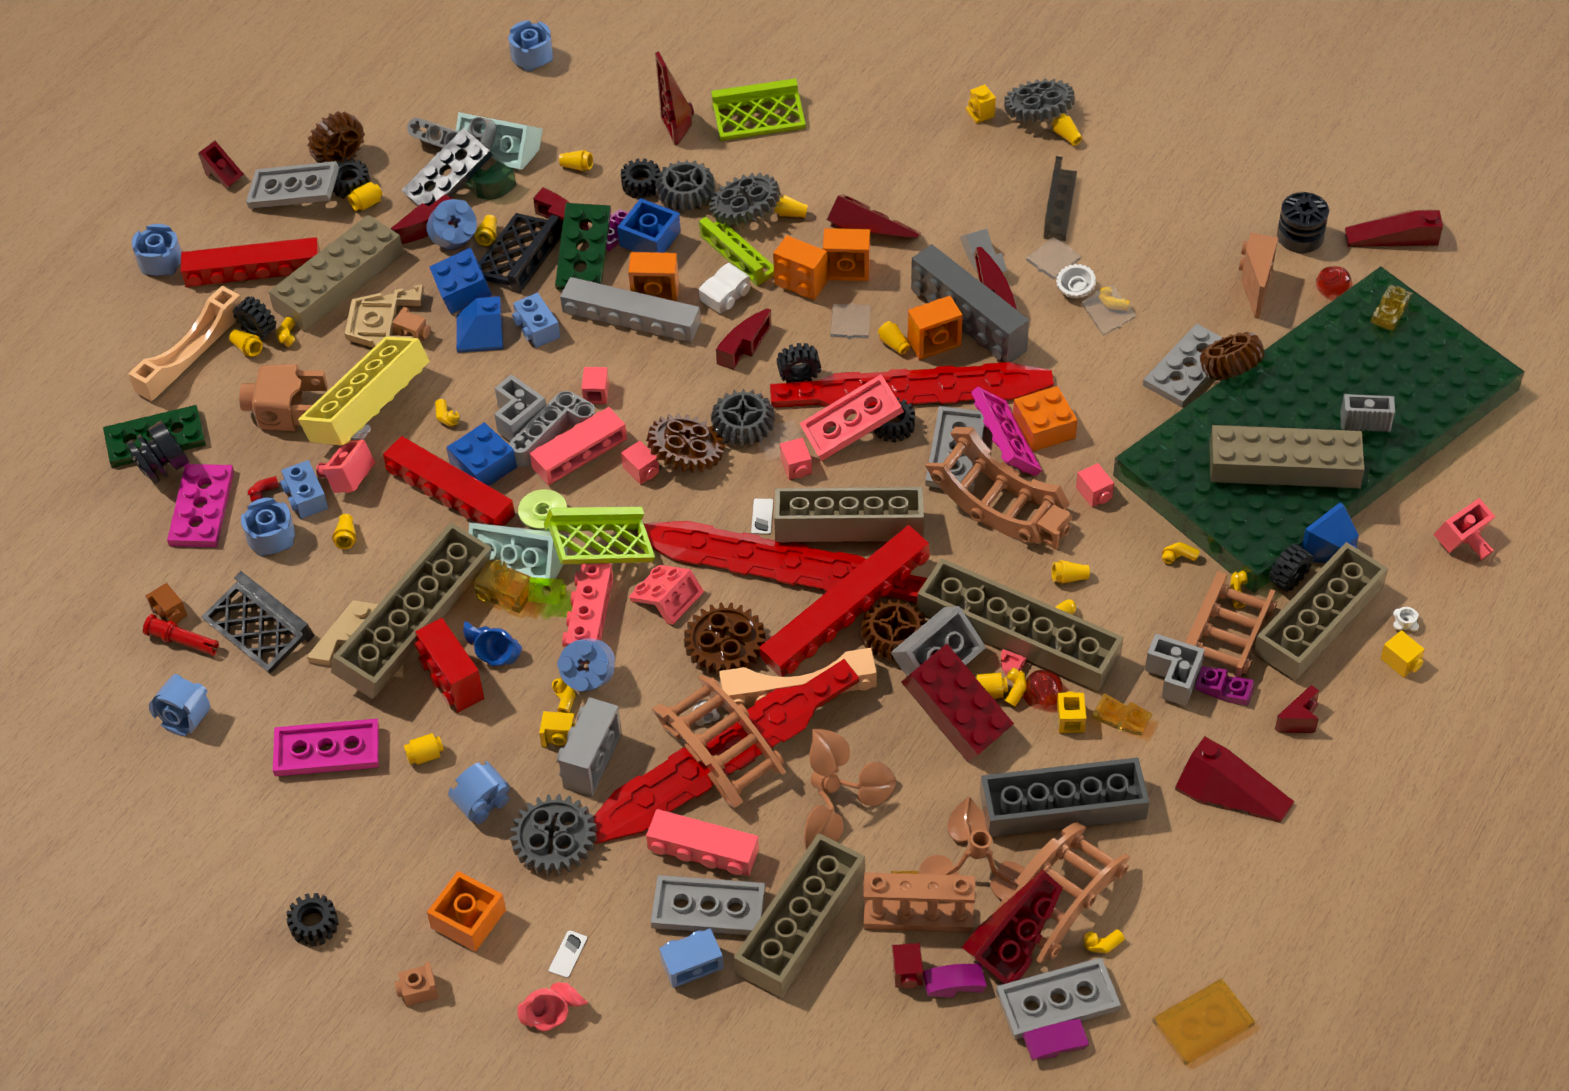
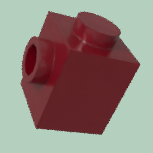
(907, 965)

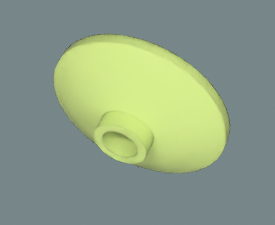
(536, 505)

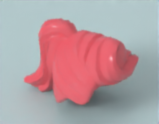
(548, 1007)

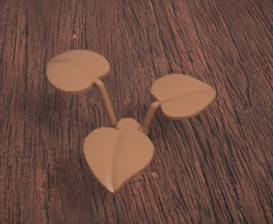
(826, 754)
(969, 825)

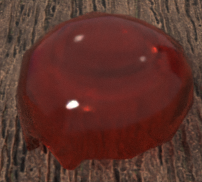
(1333, 281)
(1042, 688)

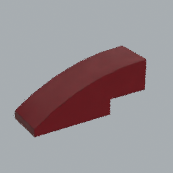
(549, 203)
(414, 225)
(992, 276)
(743, 339)

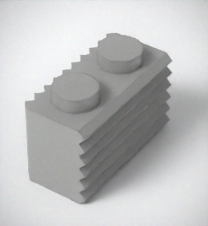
(1367, 412)

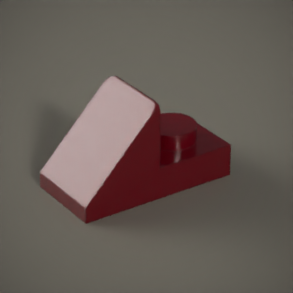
(217, 161)
(1298, 715)

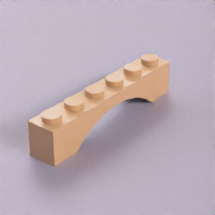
(157, 373)
(748, 686)

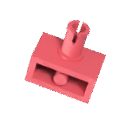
(347, 466)
(1466, 528)

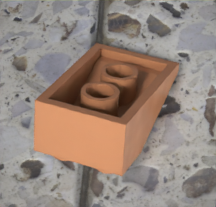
(1257, 268)

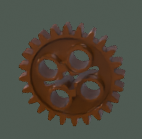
(685, 443)
(724, 638)

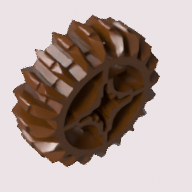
(336, 138)
(1232, 355)
(881, 622)

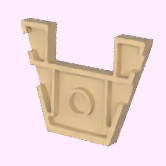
(373, 315)
(340, 632)

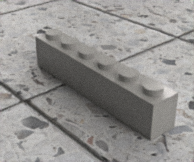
(630, 309)

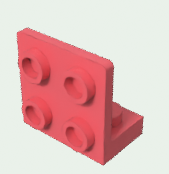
(670, 590)

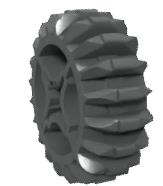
(685, 189)
(757, 418)

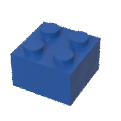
(649, 228)
(460, 280)
(482, 455)

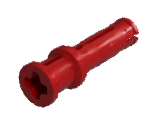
(171, 632)

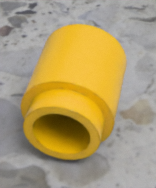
(365, 196)
(994, 684)
(423, 749)

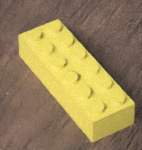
(364, 391)

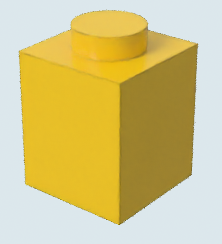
(1403, 654)

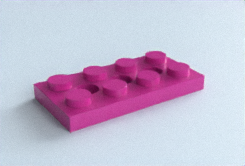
(1006, 432)
(210, 514)
(337, 758)

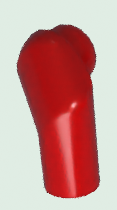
(262, 486)

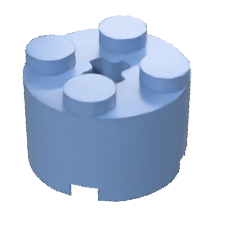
(530, 45)
(447, 235)
(157, 250)
(268, 526)
(573, 660)
(180, 705)
(479, 792)

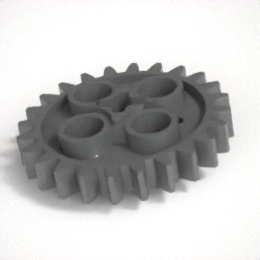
(1039, 100)
(755, 198)
(577, 835)

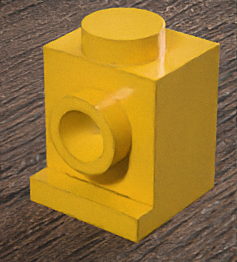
(981, 104)
(1071, 712)
(555, 727)

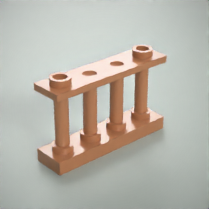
(1211, 609)
(919, 916)

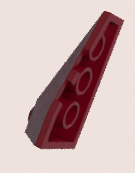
(853, 214)
(1399, 229)
(1226, 780)

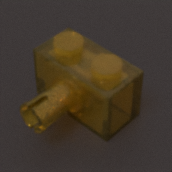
(502, 586)

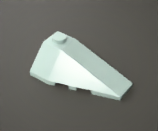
(513, 142)
(521, 549)

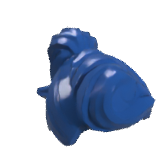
(492, 644)

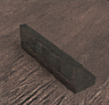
(1059, 202)

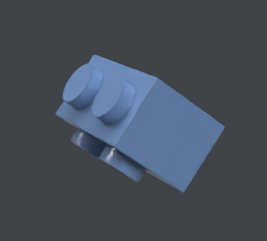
(535, 320)
(304, 489)
(691, 957)

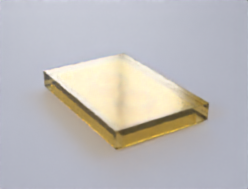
(1203, 1021)

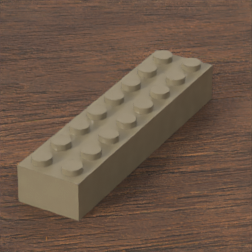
(418, 599)
(1024, 624)

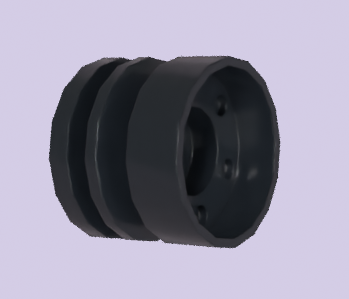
(1302, 222)
(157, 452)

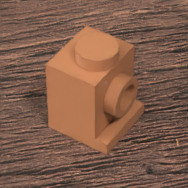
(410, 325)
(1054, 526)
(416, 985)

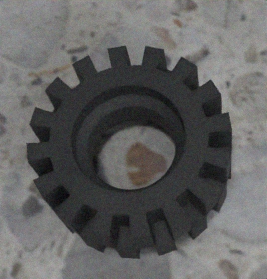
(350, 169)
(639, 169)
(254, 317)
(799, 354)
(901, 428)
(1291, 567)
(316, 932)

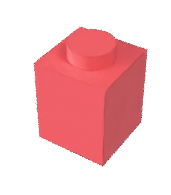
(595, 385)
(795, 458)
(640, 462)
(1095, 485)

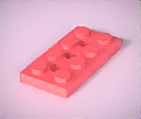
(850, 431)

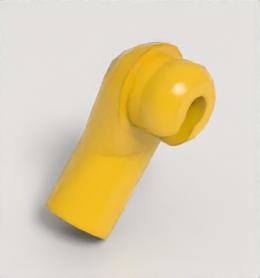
(443, 415)
(1179, 549)
(1236, 581)
(1019, 686)
(565, 694)

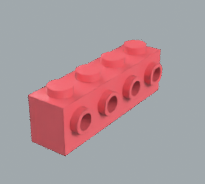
(578, 446)
(589, 603)
(702, 843)

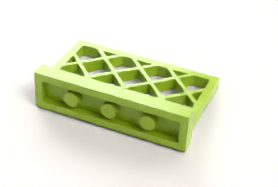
(755, 96)
(597, 521)

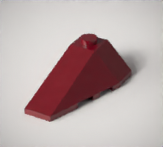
(674, 107)
(1011, 933)

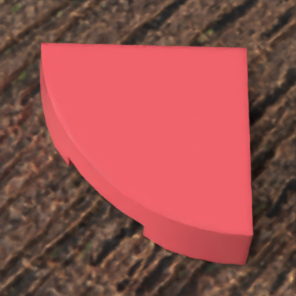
(1011, 660)

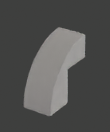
(981, 239)

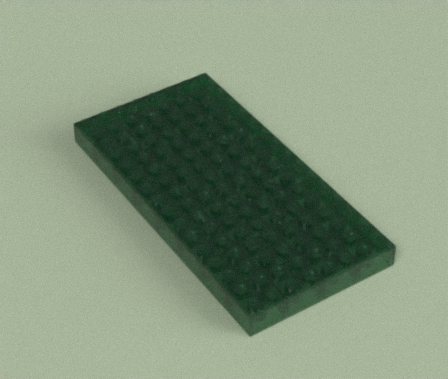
(1429, 363)

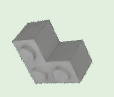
(518, 406)
(1179, 665)

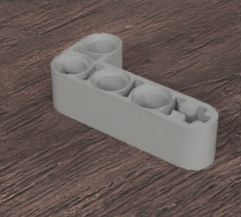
(447, 134)
(562, 411)

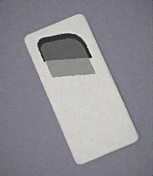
(762, 516)
(568, 953)

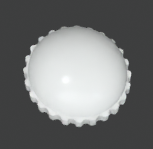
(1076, 281)

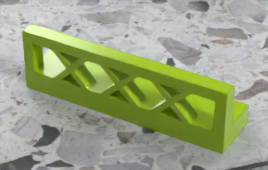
(736, 254)

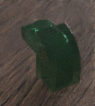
(493, 182)

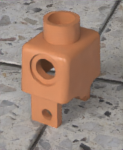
(279, 395)

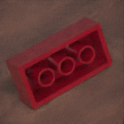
(957, 703)

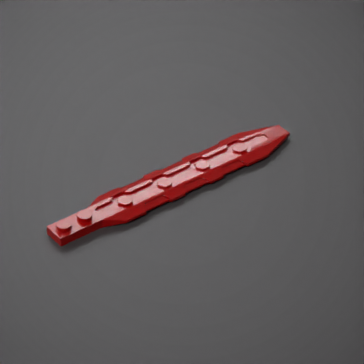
(920, 386)
(751, 554)
(681, 778)

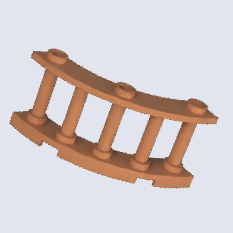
(1005, 478)
(696, 744)
(1059, 850)

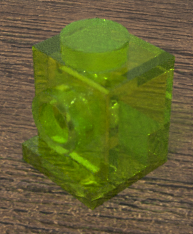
(536, 587)

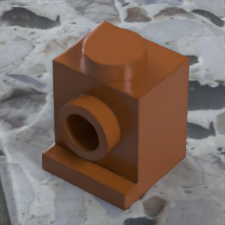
(166, 604)

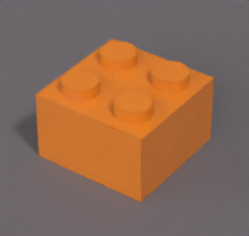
(847, 254)
(800, 267)
(654, 274)
(934, 327)
(1045, 418)
(466, 911)

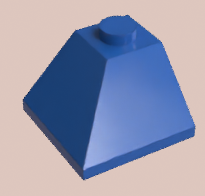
(480, 326)
(1329, 534)

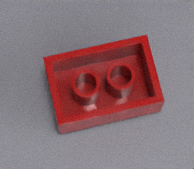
(448, 665)

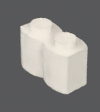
(724, 288)

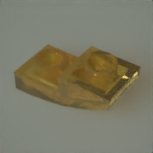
(1391, 307)
(1119, 716)

